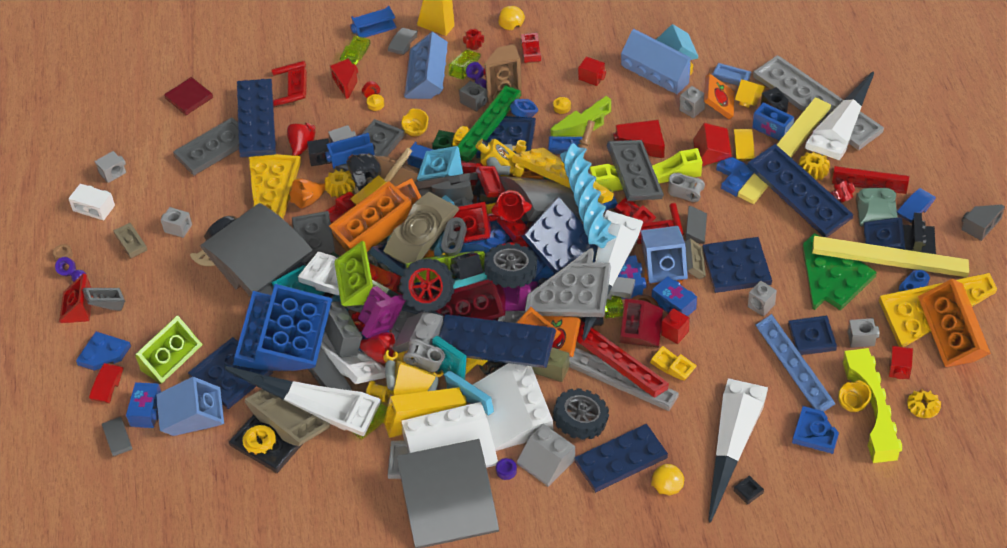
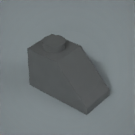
(982, 220)

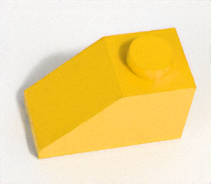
(749, 93)

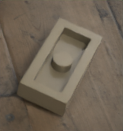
(130, 240)
(695, 259)

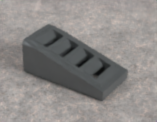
(108, 297)

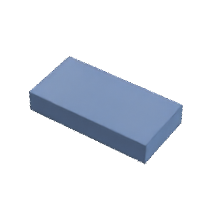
(731, 74)

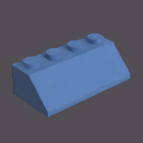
(656, 62)
(426, 68)

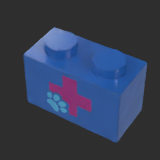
(772, 121)
(633, 270)
(672, 295)
(143, 405)

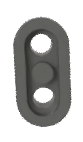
(454, 237)

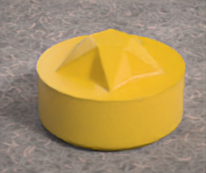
(375, 102)
(562, 105)

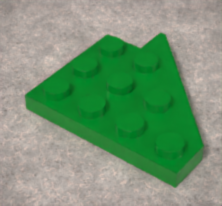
(833, 277)

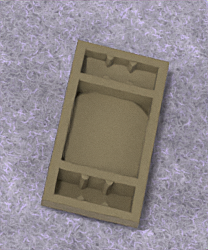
(420, 229)
(288, 420)

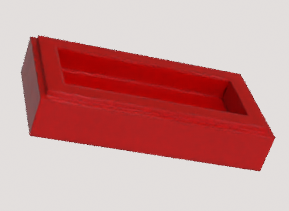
(490, 181)

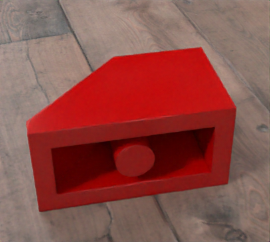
(345, 76)

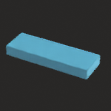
(472, 394)

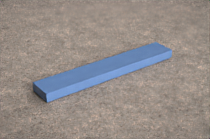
(795, 364)

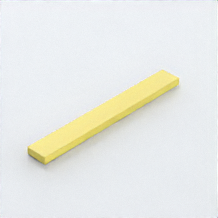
(789, 144)
(891, 256)

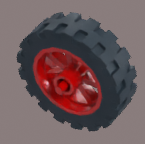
(408, 287)

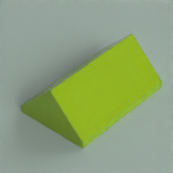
(354, 276)
(167, 350)

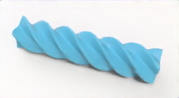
(586, 196)

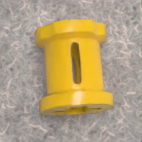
(378, 391)

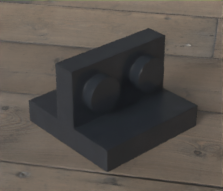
(919, 237)

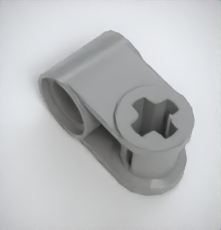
(684, 187)
(423, 355)

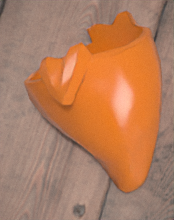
(305, 192)

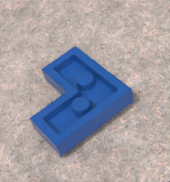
(737, 174)

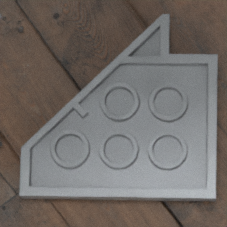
(574, 290)

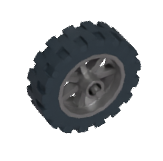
(516, 267)
(577, 422)

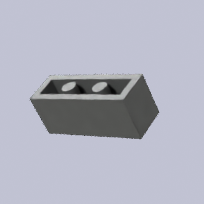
(342, 331)

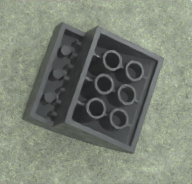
(540, 195)
(256, 249)
(447, 493)

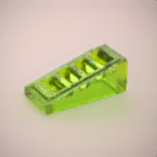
(458, 66)

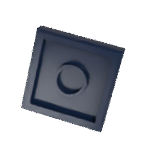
(885, 233)
(812, 335)

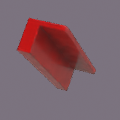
(871, 179)

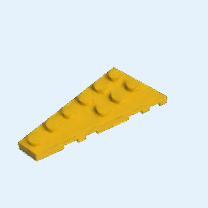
(552, 167)
(273, 180)
(907, 315)

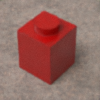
(591, 71)
(675, 326)
(900, 362)

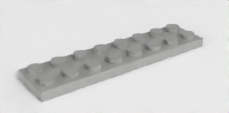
(802, 90)

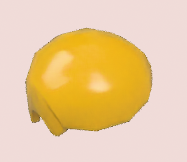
(511, 17)
(415, 122)
(854, 396)
(667, 479)

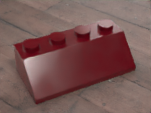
(476, 300)

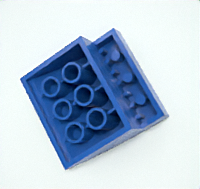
(282, 330)

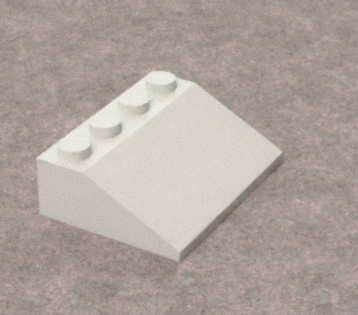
(516, 405)
(449, 428)

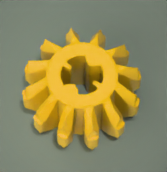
(815, 165)
(339, 183)

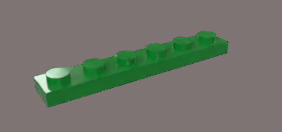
(487, 122)

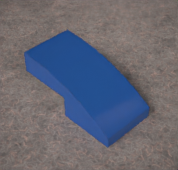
(916, 203)

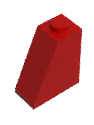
(647, 131)

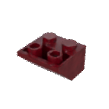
(641, 323)

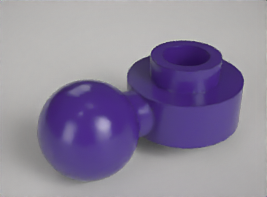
(470, 71)
(59, 267)

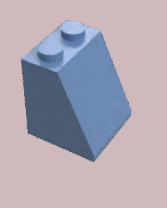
(664, 254)
(189, 407)

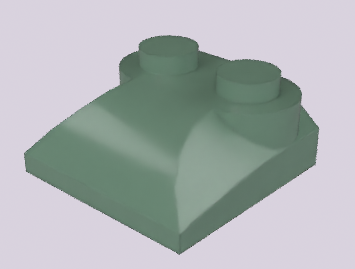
(875, 204)

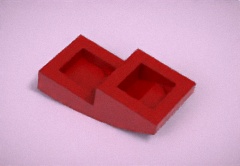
(530, 47)
(342, 205)
(640, 213)
(105, 382)

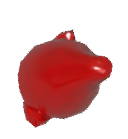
(299, 135)
(511, 206)
(377, 346)

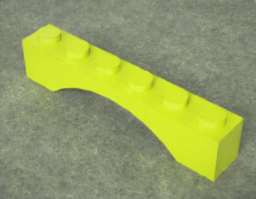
(684, 162)
(883, 440)

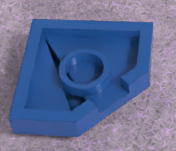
(102, 350)
(815, 431)

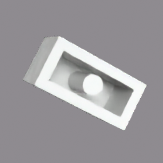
(91, 201)

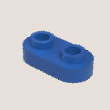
(523, 108)
(915, 280)

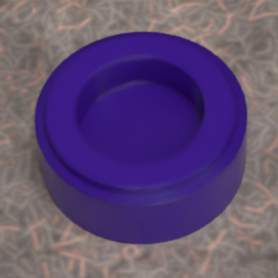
(506, 469)

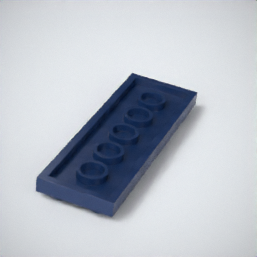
(256, 118)
(800, 190)
(499, 340)

